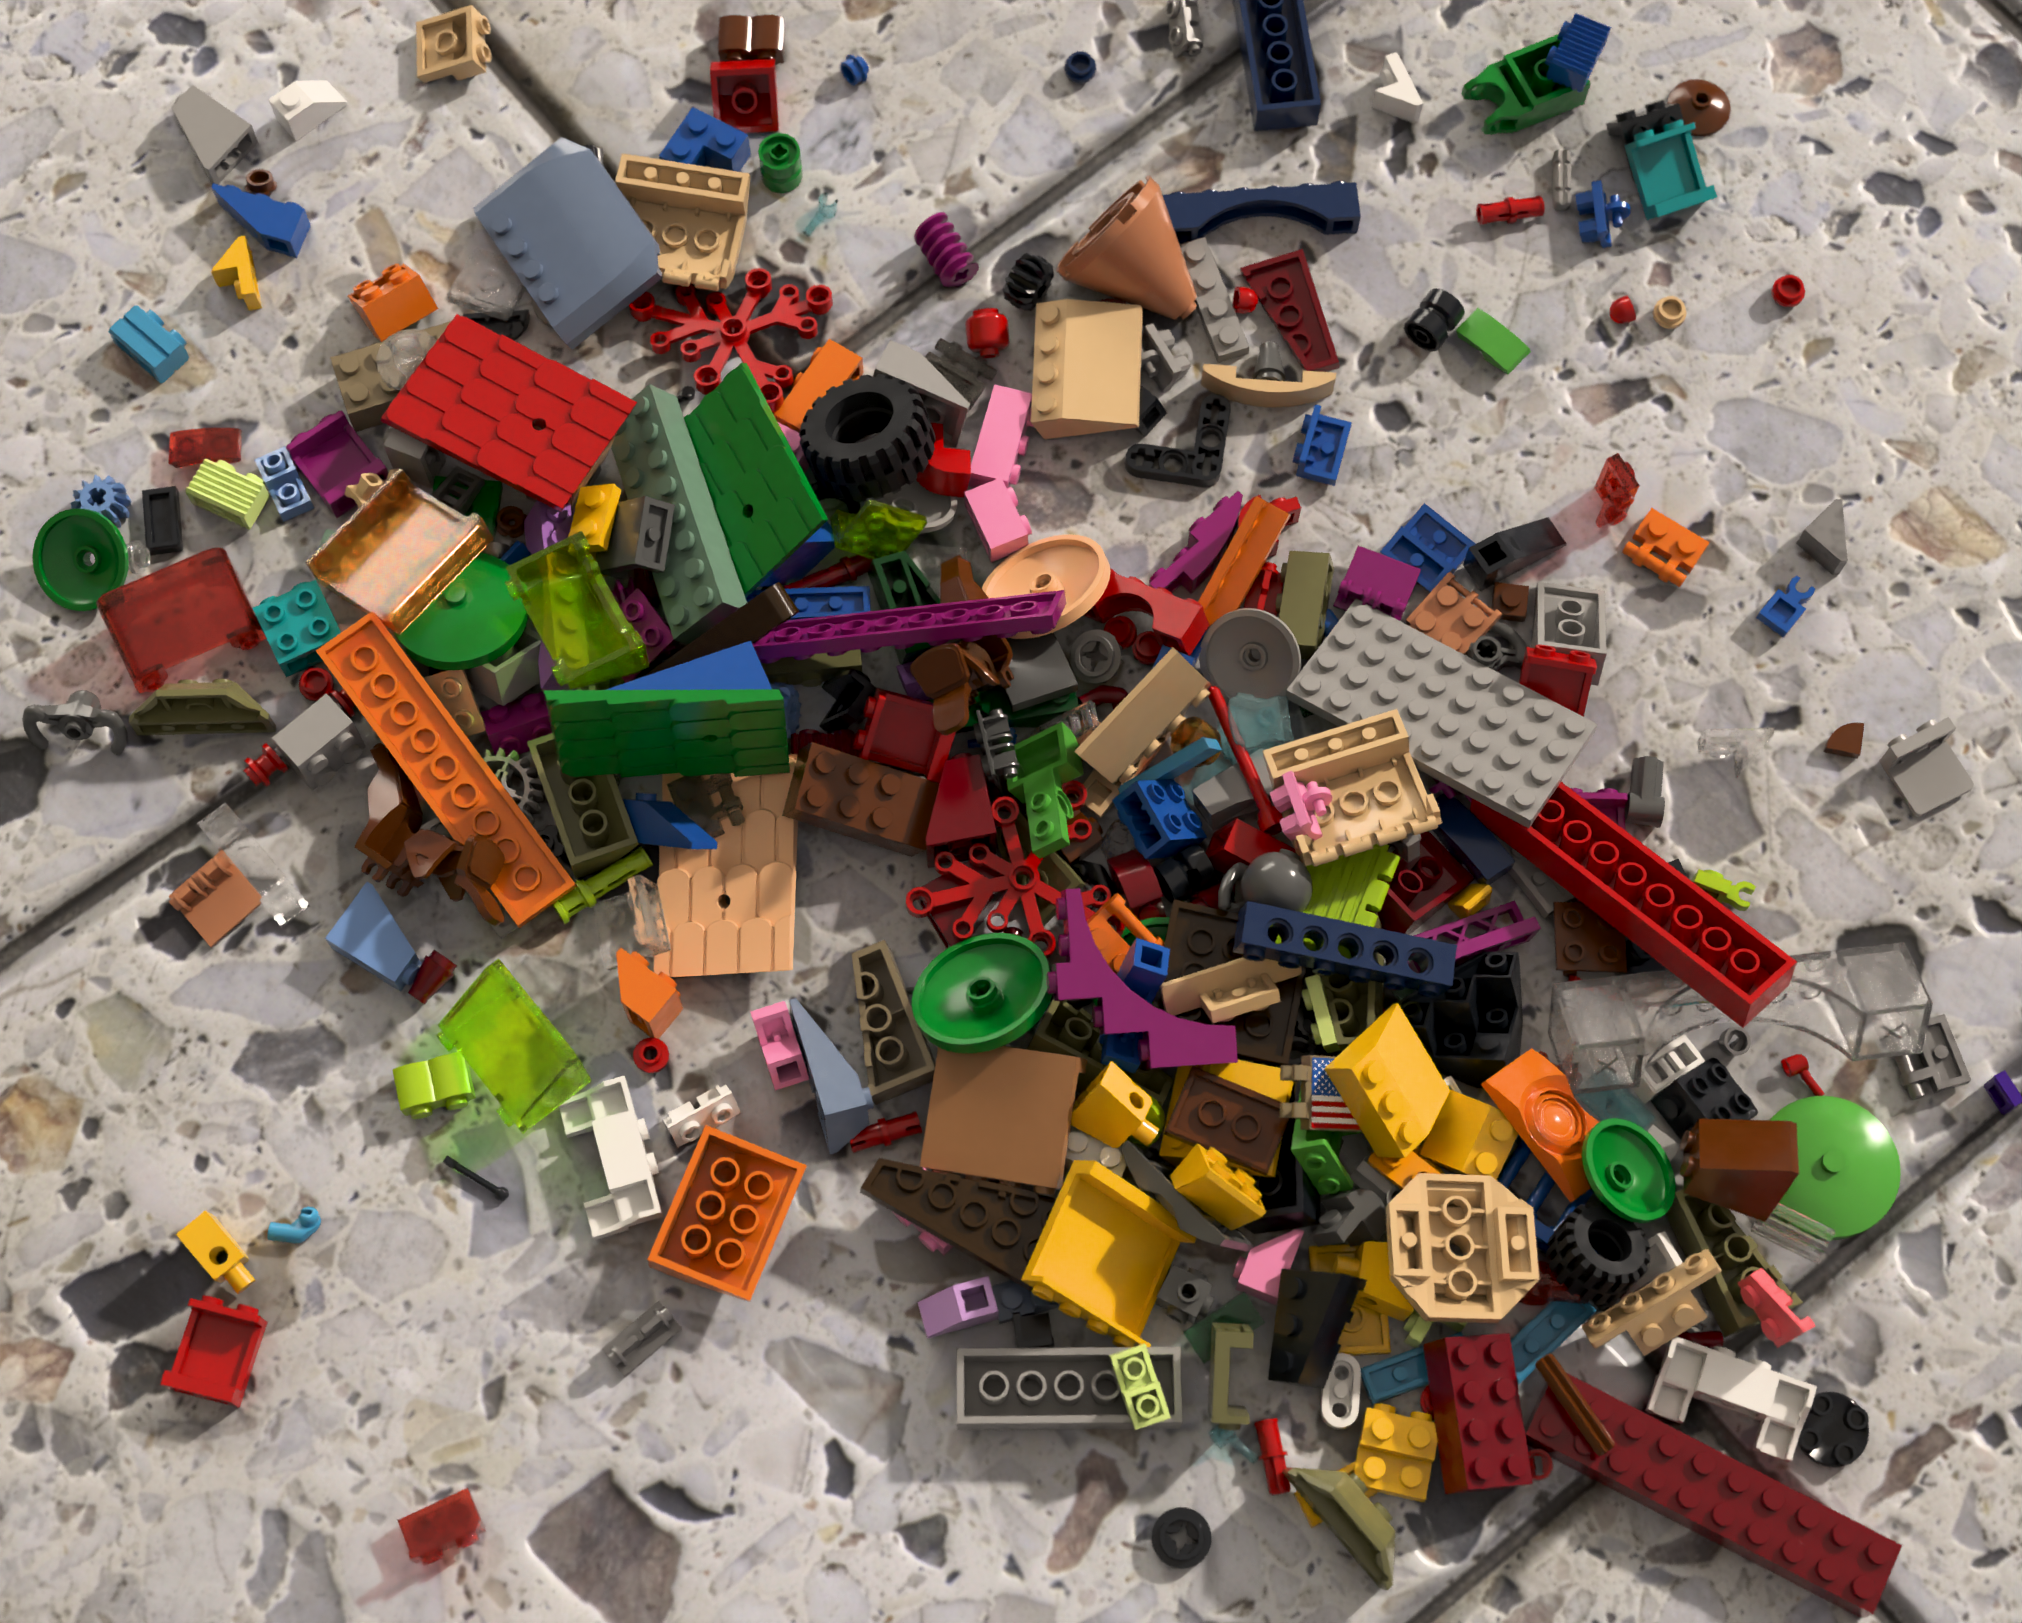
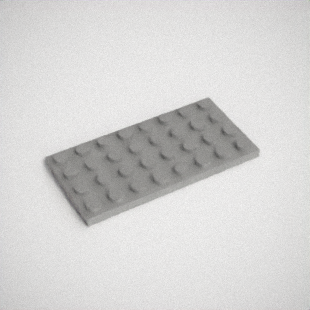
(1460, 716)

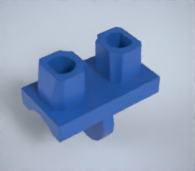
(1596, 202)

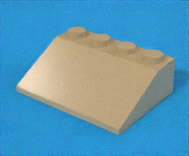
(1086, 367)
(1144, 718)

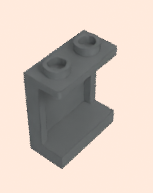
(638, 537)

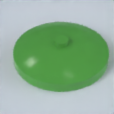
(1844, 1163)

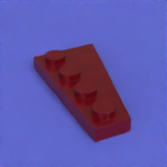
(1293, 306)

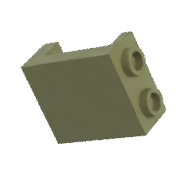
(1222, 1339)

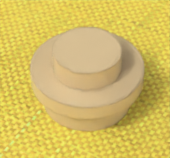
(1669, 312)

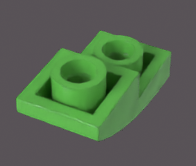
(1494, 340)

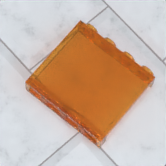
(398, 552)

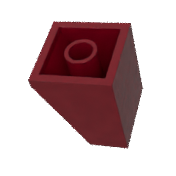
(960, 812)

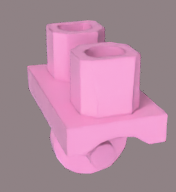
(1304, 803)

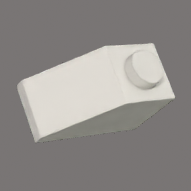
(305, 106)

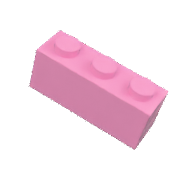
(1002, 437)

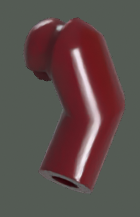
(1705, 1338)

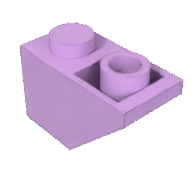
(958, 1307)

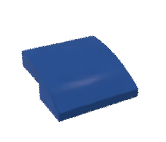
(1429, 545)

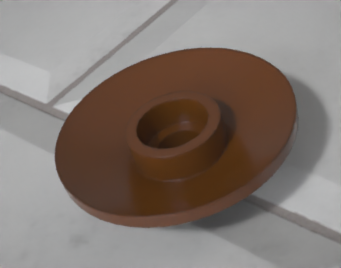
(1708, 117)

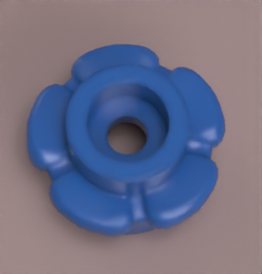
(854, 69)

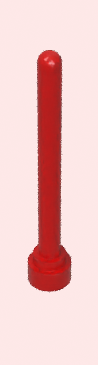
(1268, 815)

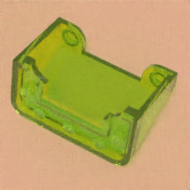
(576, 614)
(512, 1048)

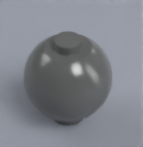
(1278, 881)

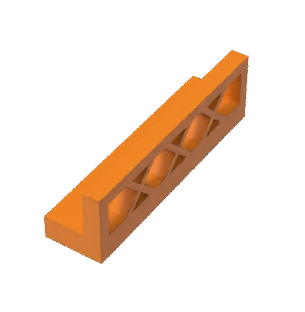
(1243, 559)

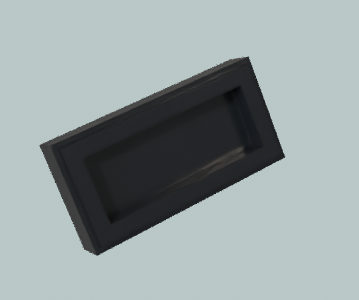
(162, 520)

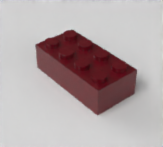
(1477, 1413)

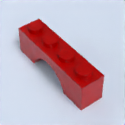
(1175, 620)

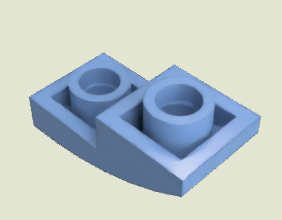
(284, 484)

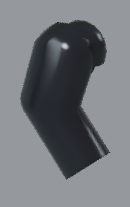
(1095, 875)

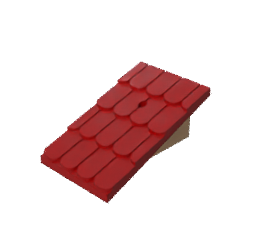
(510, 412)

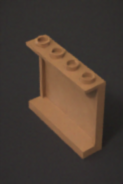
(1002, 1116)

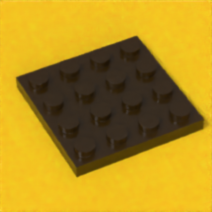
(1205, 938)

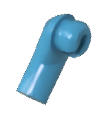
(299, 1230)

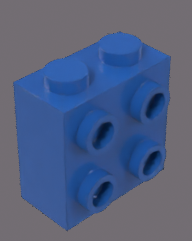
(1158, 818)

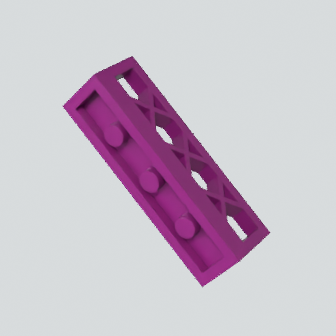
(1494, 939)

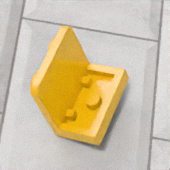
(596, 515)

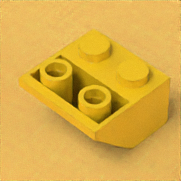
(1218, 1188)

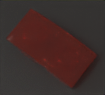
(195, 445)

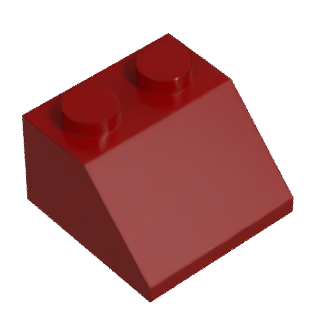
(745, 94)

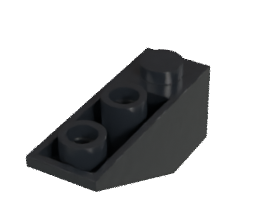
(1511, 551)

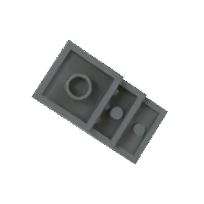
(1038, 672)

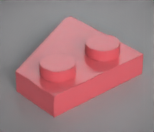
(1772, 1309)

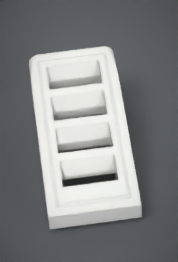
(1652, 1084)

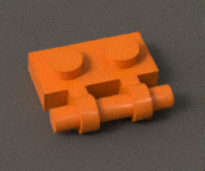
(1668, 540)

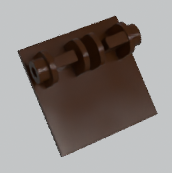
(1586, 941)

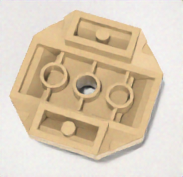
(1488, 1227)

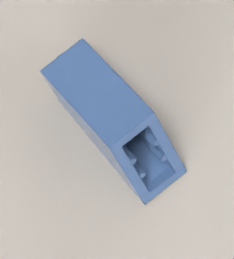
(374, 940)

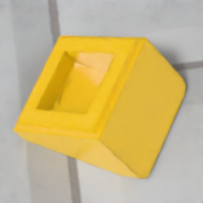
(1471, 900)

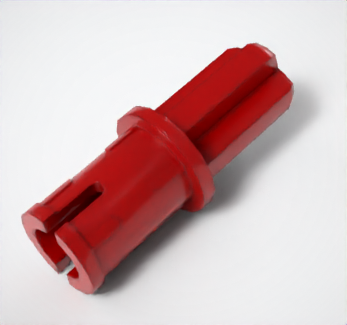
(1272, 1456)

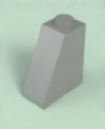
(213, 132)

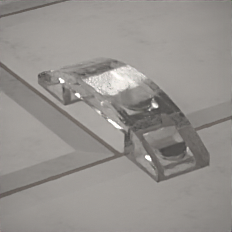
(232, 837)

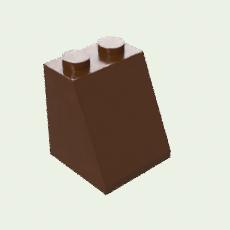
(1740, 1163)

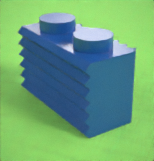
(1578, 51)

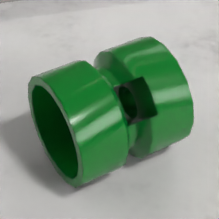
(780, 163)

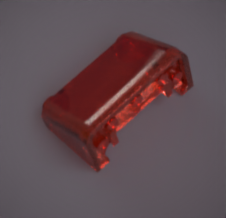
(179, 616)

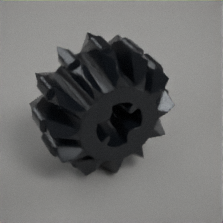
(1028, 281)

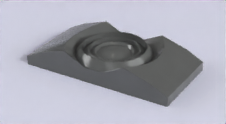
(1153, 1175)

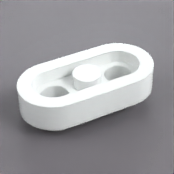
(1342, 1393)

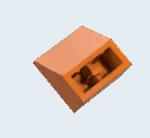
(392, 301)
(647, 997)

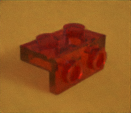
(1617, 490)
(442, 1526)

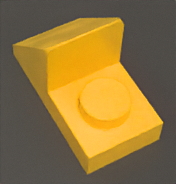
(238, 269)

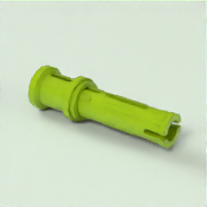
(593, 888)

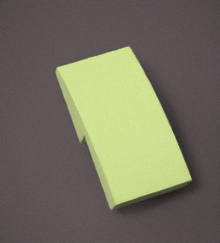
(1139, 1386)

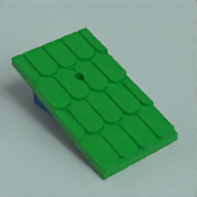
(757, 485)
(681, 720)

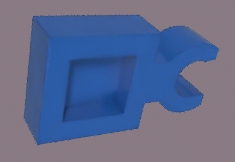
(1785, 609)

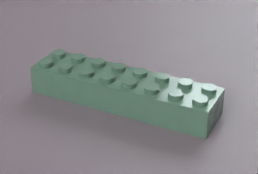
(661, 463)

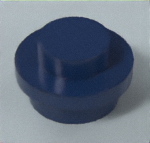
(1080, 67)

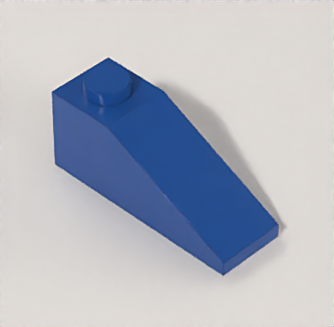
(665, 824)

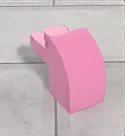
(779, 1045)

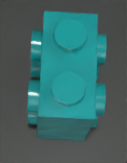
(297, 626)

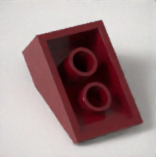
(1422, 886)

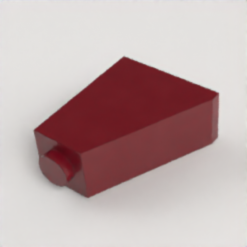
(943, 917)

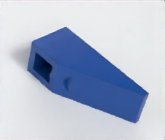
(272, 223)

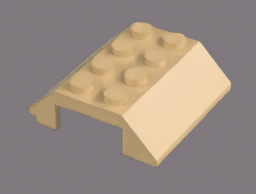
(692, 214)
(1371, 784)

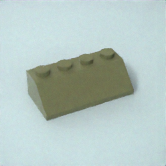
(586, 812)

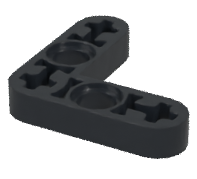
(1191, 461)

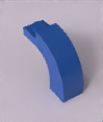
(1143, 973)

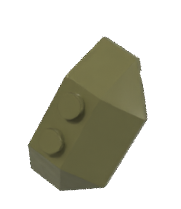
(200, 709)
(1351, 1518)

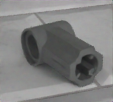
(1644, 800)

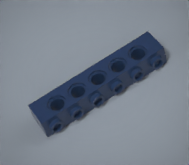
(1433, 957)

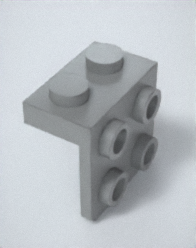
(1926, 767)

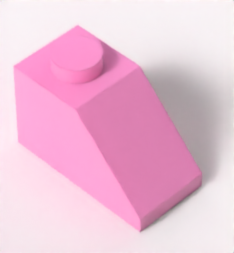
(1261, 1271)

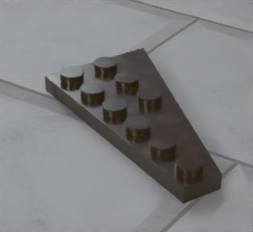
(979, 1218)

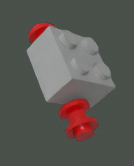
(312, 743)

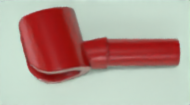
(1799, 1065)

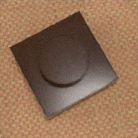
(1510, 601)

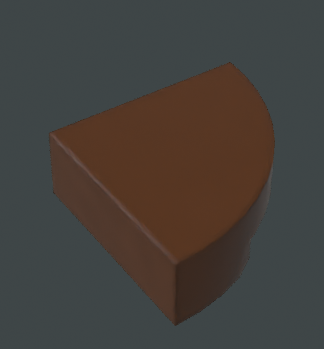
(1846, 741)

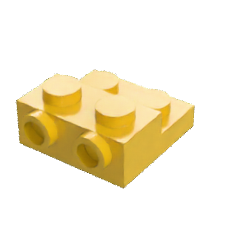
(1396, 1452)

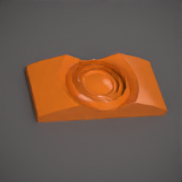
(1546, 1117)

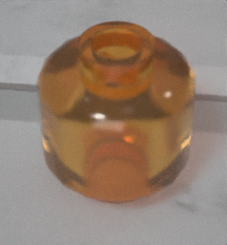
(1192, 730)

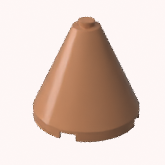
(1134, 255)

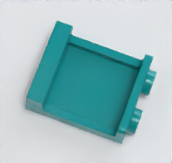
(1667, 170)

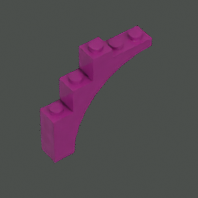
(1086, 975)

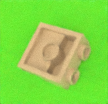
(452, 45)

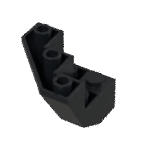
(1476, 1022)

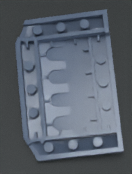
(571, 239)

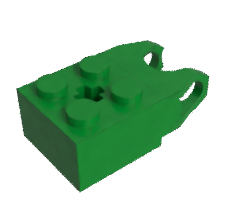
(1522, 90)

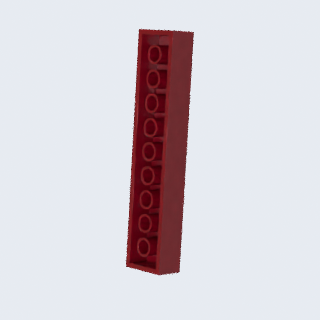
(1720, 1499)

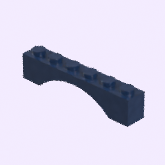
(1324, 207)

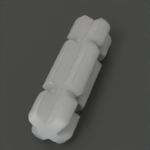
(1561, 180)

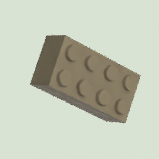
(361, 385)

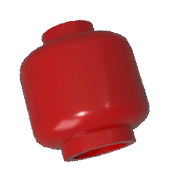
(987, 332)

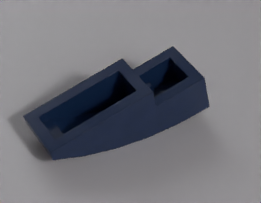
(1471, 842)

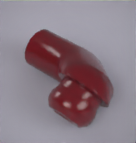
(1104, 694)

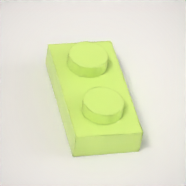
(1316, 1000)

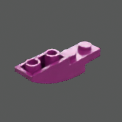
(1205, 549)

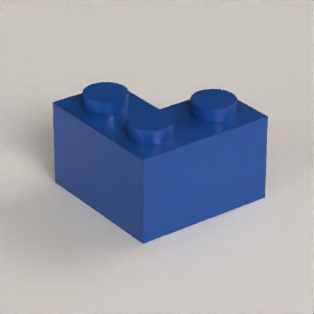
(708, 143)

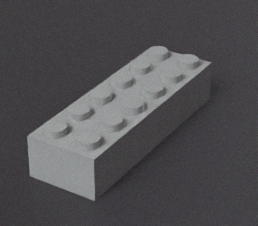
(1055, 1388)

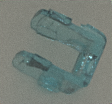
(1256, 723)

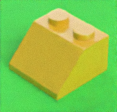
(1469, 1137)

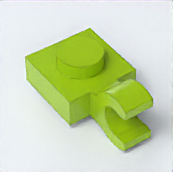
(1721, 888)

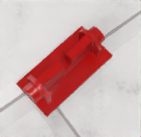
(1265, 589)

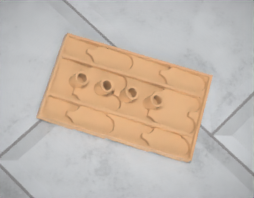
(753, 868)

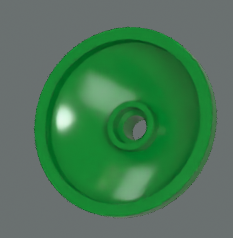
(64, 562)
(1628, 1170)

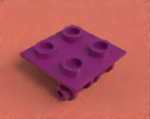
(1377, 582)
(650, 627)

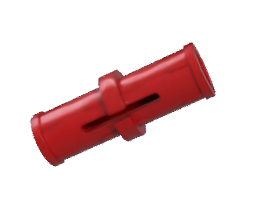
(1510, 210)
(886, 1131)

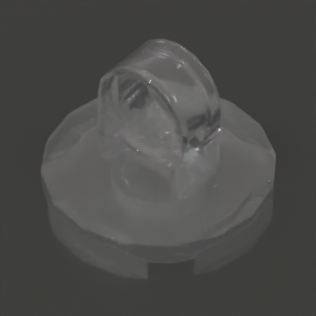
(402, 355)

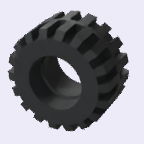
(1583, 1268)

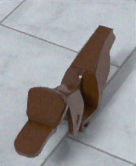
(958, 668)
(398, 846)

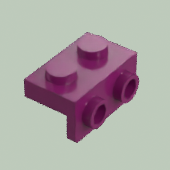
(517, 723)

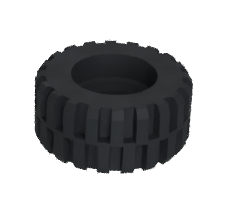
(880, 462)

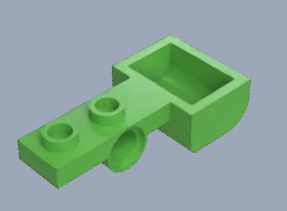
(1045, 765)

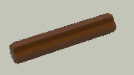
(1574, 1404)

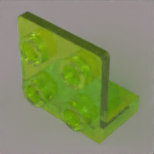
(876, 529)

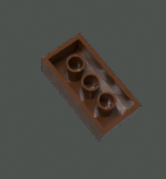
(861, 799)

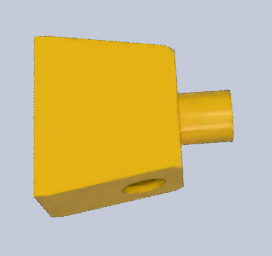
(1114, 1109)
(205, 1240)
(1379, 1293)

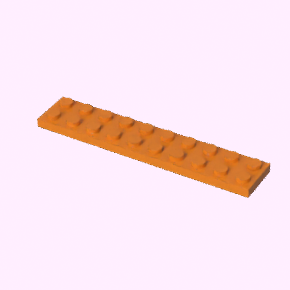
(444, 764)

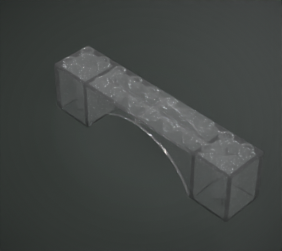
(1853, 998)

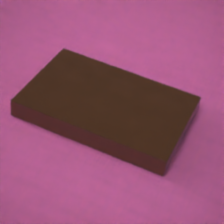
(1228, 1118)

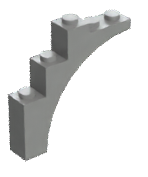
(1229, 797)

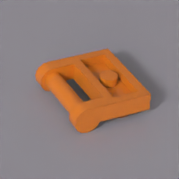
(1108, 941)

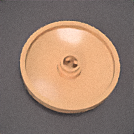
(1050, 565)

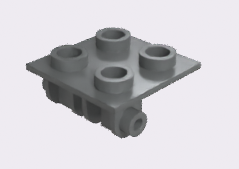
(998, 754)

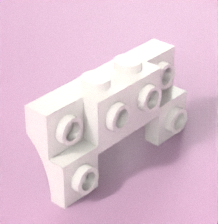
(627, 1166)
(1735, 1385)

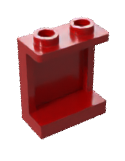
(1559, 675)
(903, 734)
(216, 1351)

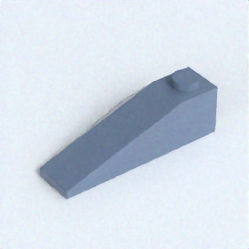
(836, 1085)

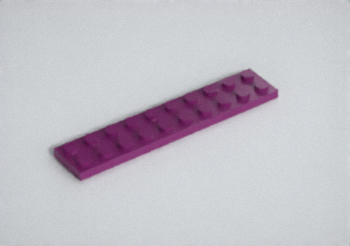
(913, 625)

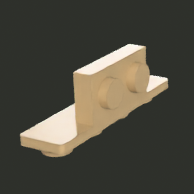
(1227, 989)
(1658, 1309)

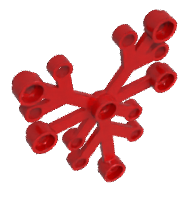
(734, 331)
(981, 888)

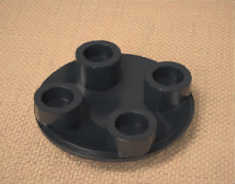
(1834, 1430)

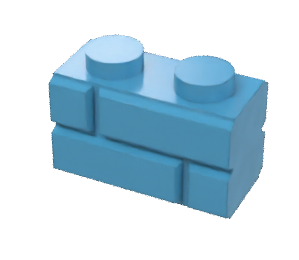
(150, 344)

